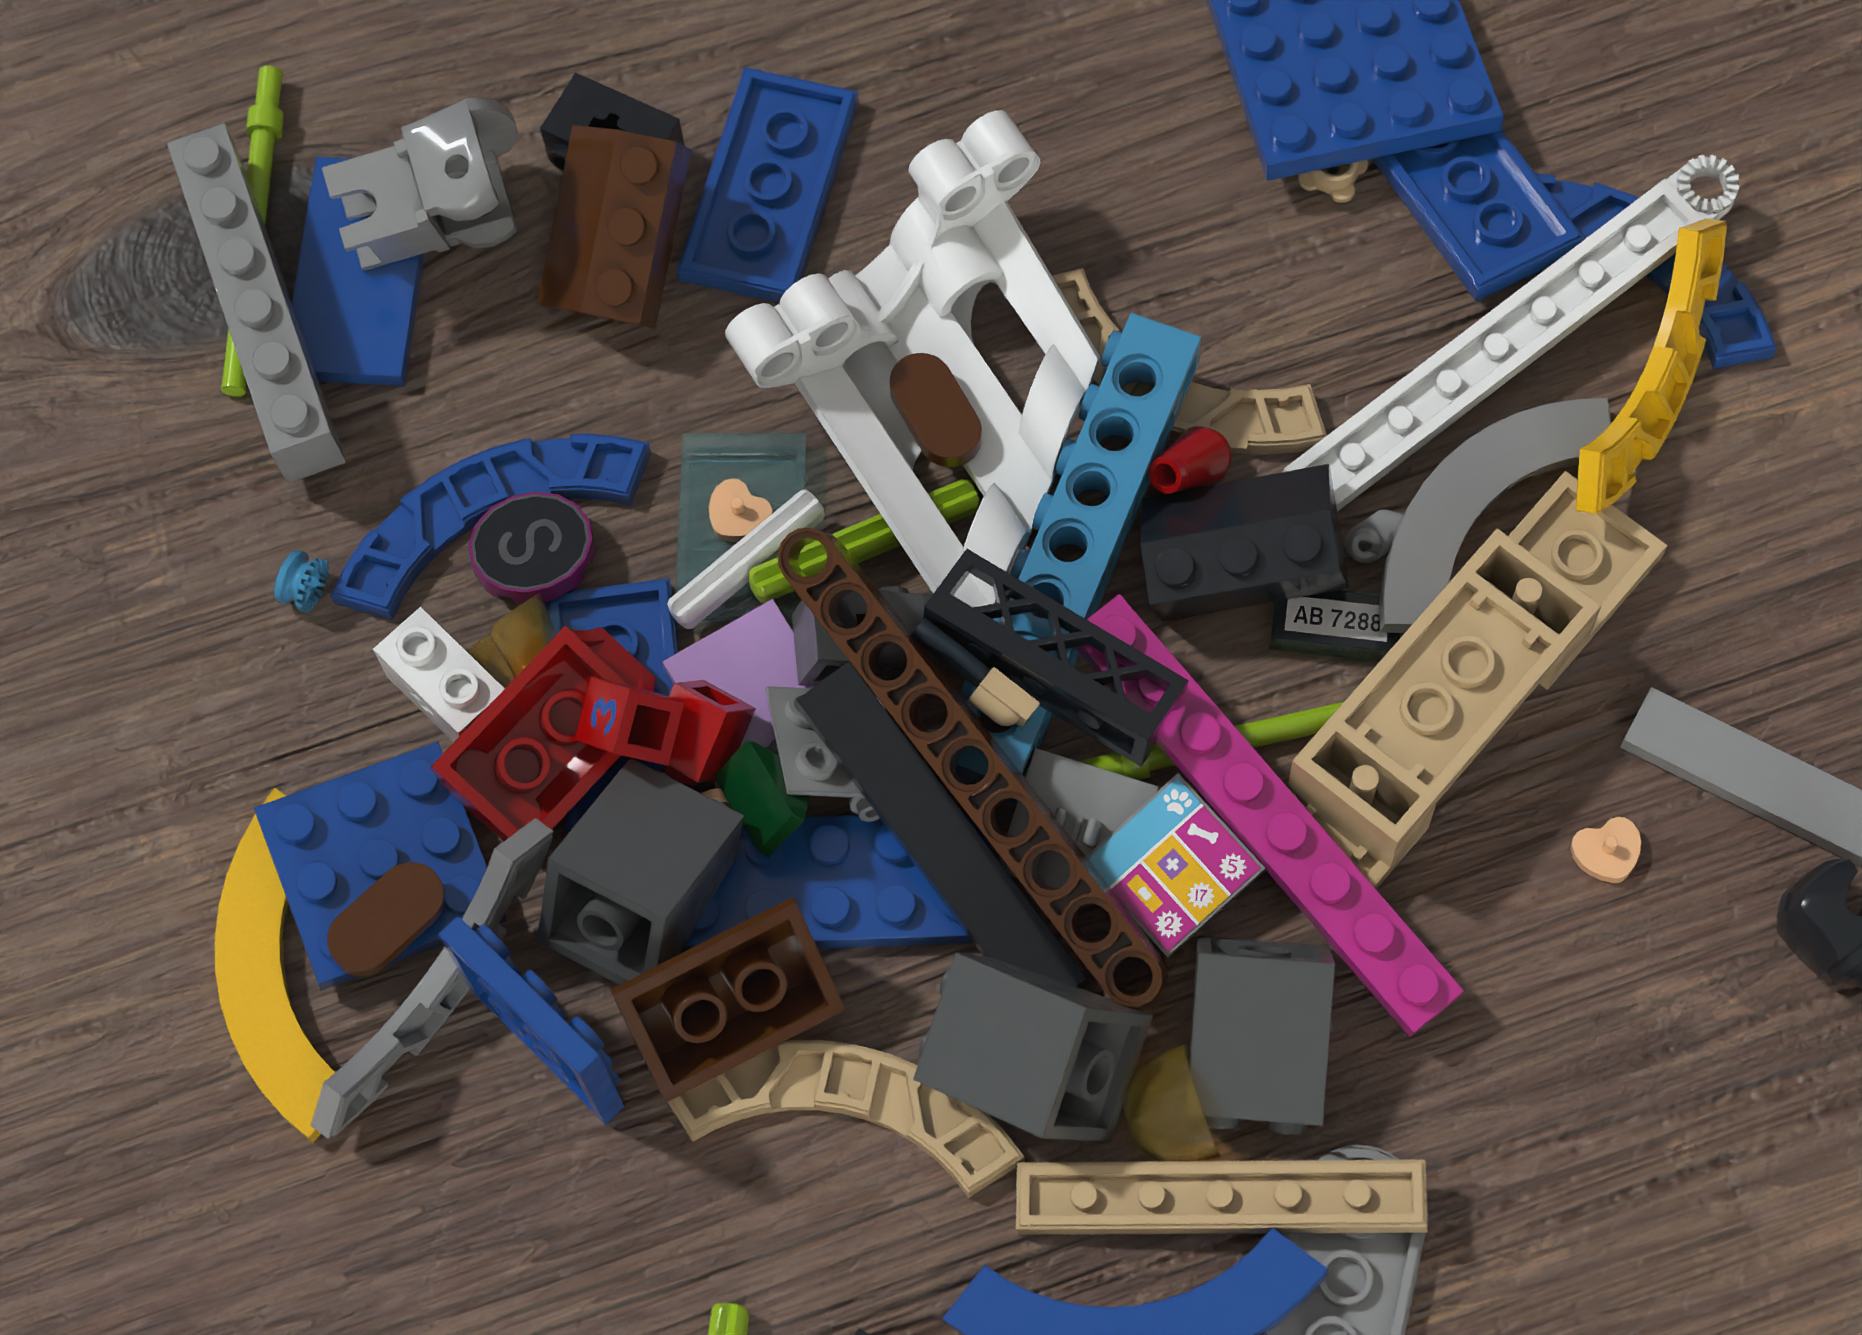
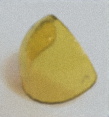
(515, 640)
(1166, 1111)

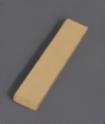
(1221, 1197)

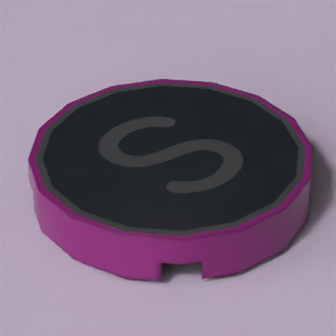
(531, 547)

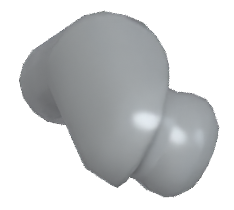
(1372, 536)

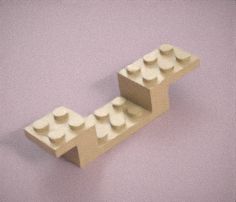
(1464, 670)

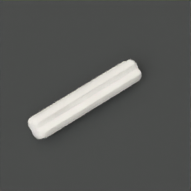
(732, 569)

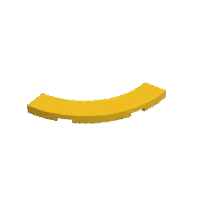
(1655, 403)
(255, 984)

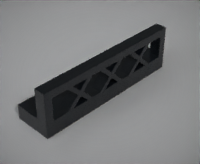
(1051, 680)

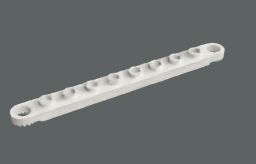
(1517, 331)

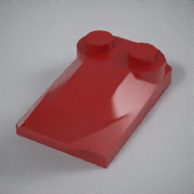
(522, 748)

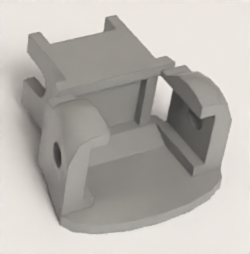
(438, 168)

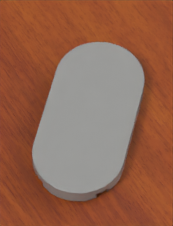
(1367, 1275)

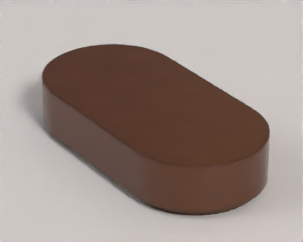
(935, 410)
(386, 919)

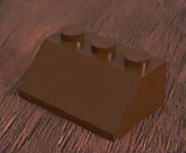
(614, 225)
(728, 999)

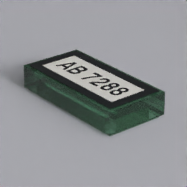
(1331, 625)

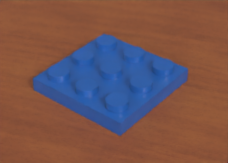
(357, 827)
(533, 1016)

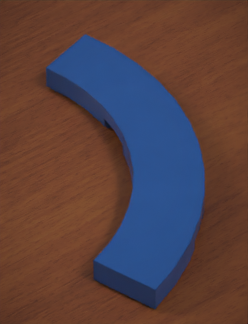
(1731, 324)
(462, 493)
(1240, 1301)

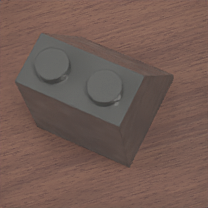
(636, 873)
(1261, 1032)
(1031, 1049)

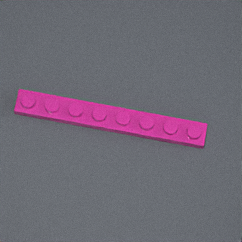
(1284, 835)

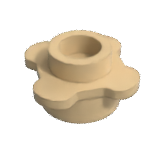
(1338, 185)

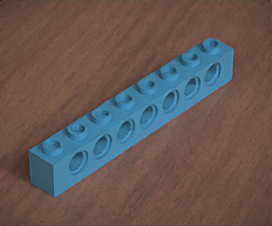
(1141, 353)

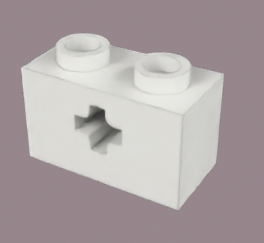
(436, 673)

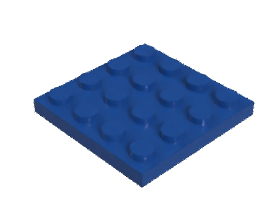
(1353, 78)

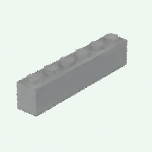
(256, 304)

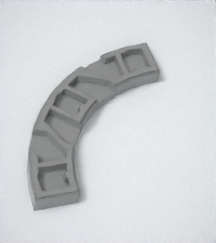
(1466, 486)
(421, 1015)

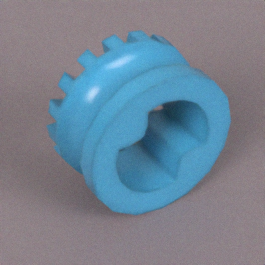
(301, 580)

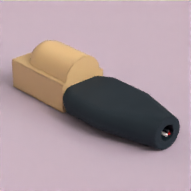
(995, 693)

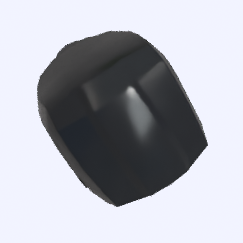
(1819, 925)

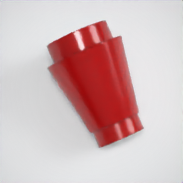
(1192, 461)

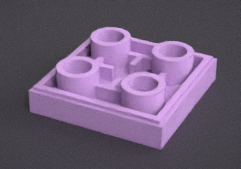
(743, 662)

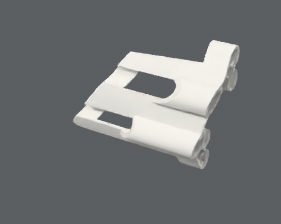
(918, 297)

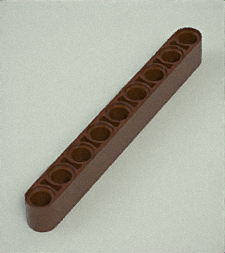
(942, 749)

